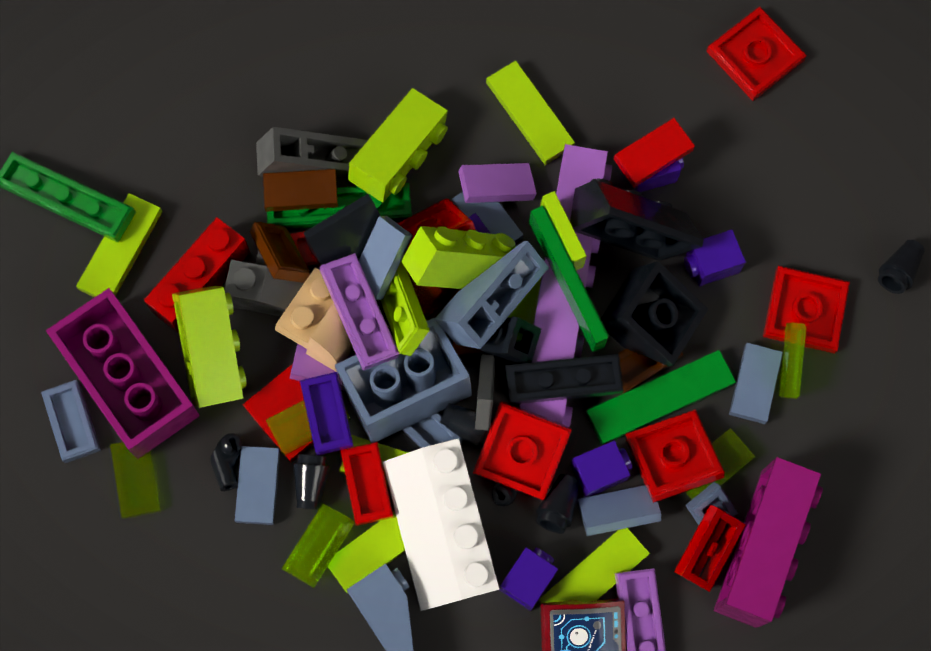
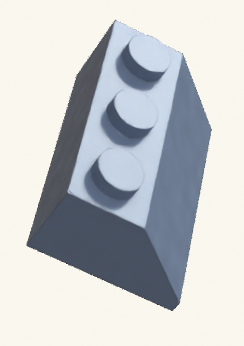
(405, 387)

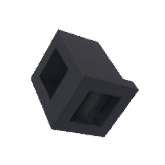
(503, 341)

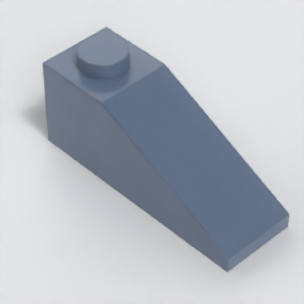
(491, 297)
(385, 607)

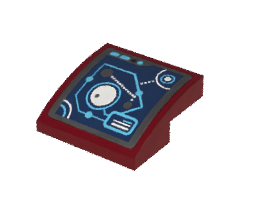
(583, 625)

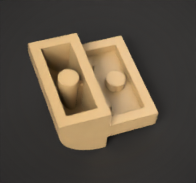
(315, 323)

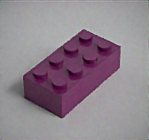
(122, 373)
(768, 543)

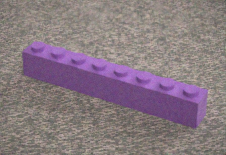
(553, 314)

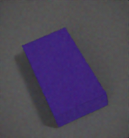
(326, 413)

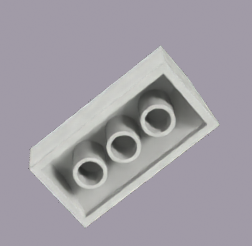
(440, 525)

